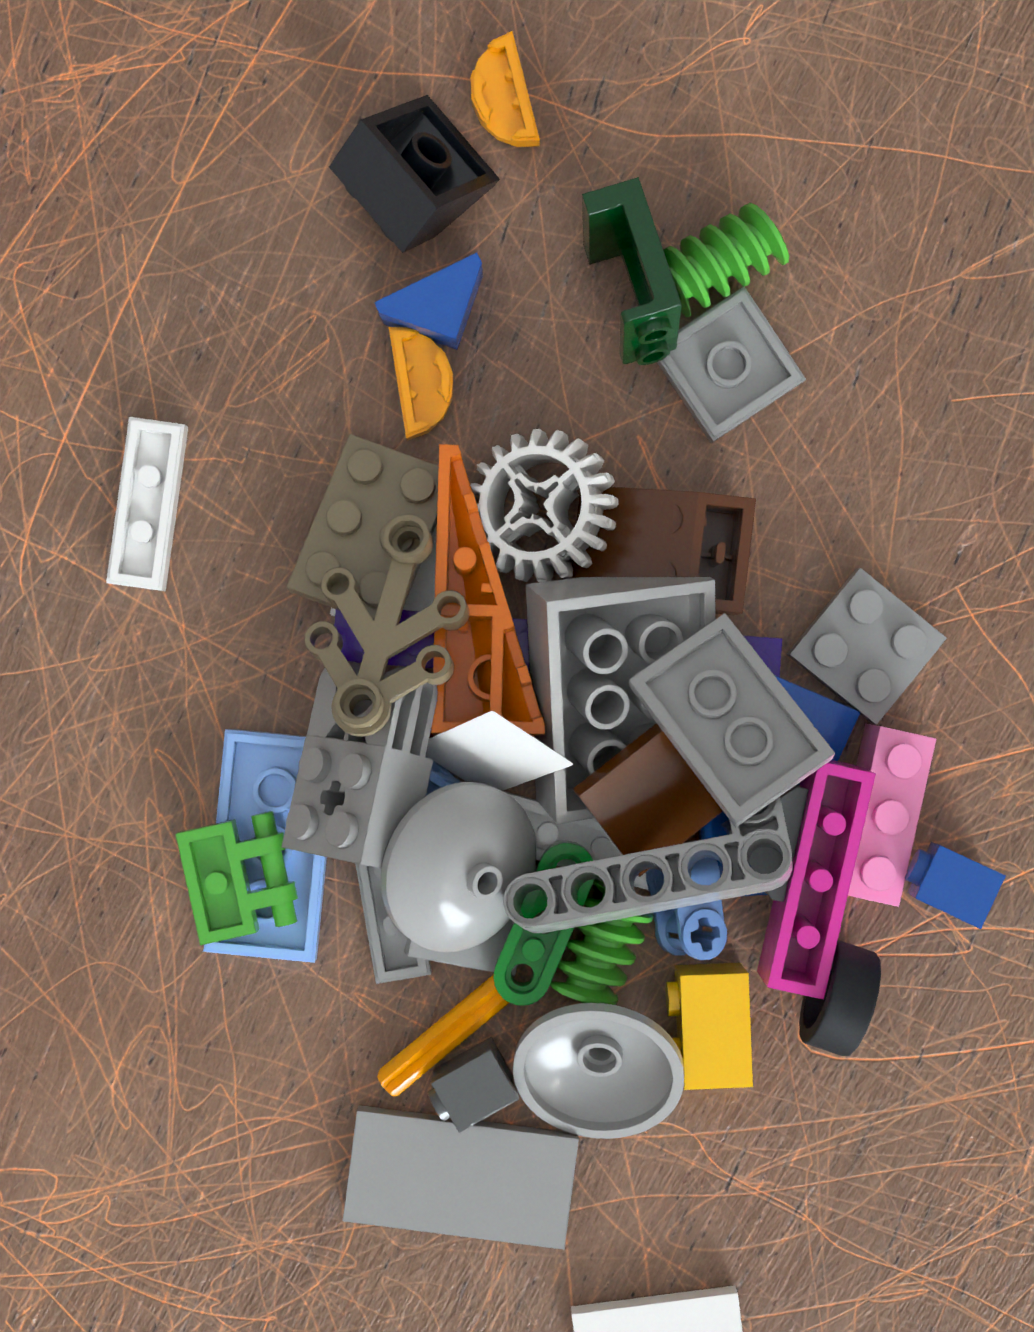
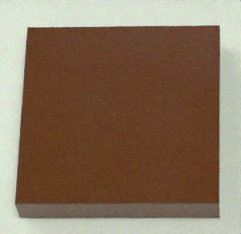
(647, 796)

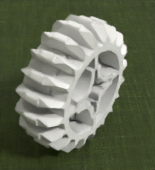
(560, 493)

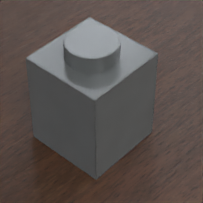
(472, 1086)

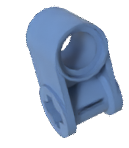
(689, 920)

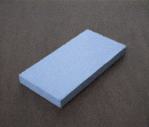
(255, 779)

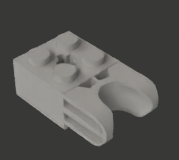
(359, 787)

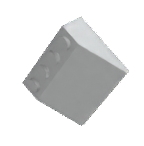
(582, 652)

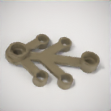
(384, 635)

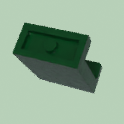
(621, 225)

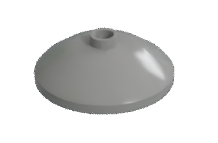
(442, 853)
(598, 1070)

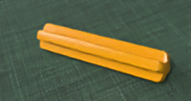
(441, 1038)

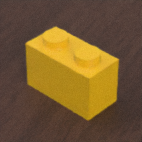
(712, 1024)

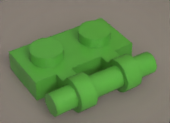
(220, 883)

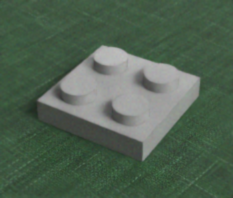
(866, 646)

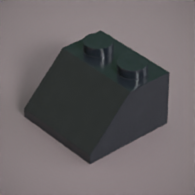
(412, 171)

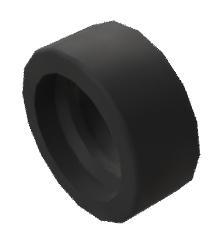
(848, 1004)

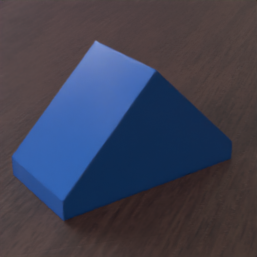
(436, 304)

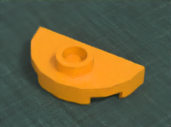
(502, 95)
(422, 380)

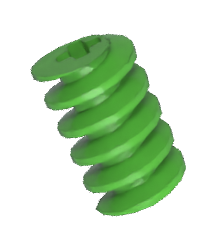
(723, 254)
(597, 956)

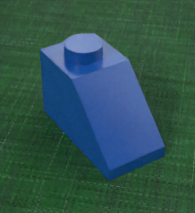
(953, 883)

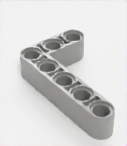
(673, 861)

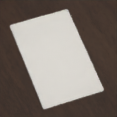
(493, 753)

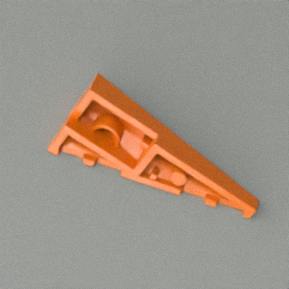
(486, 649)

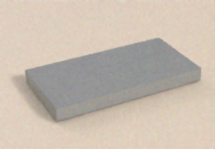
(470, 1184)

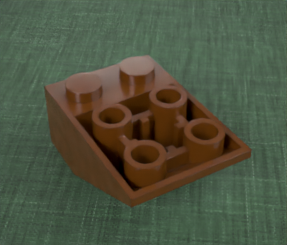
(677, 537)

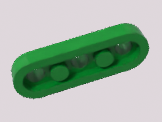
(537, 950)

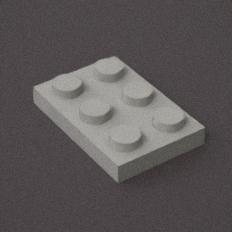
(731, 719)

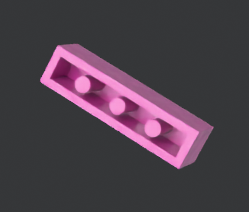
(807, 924)

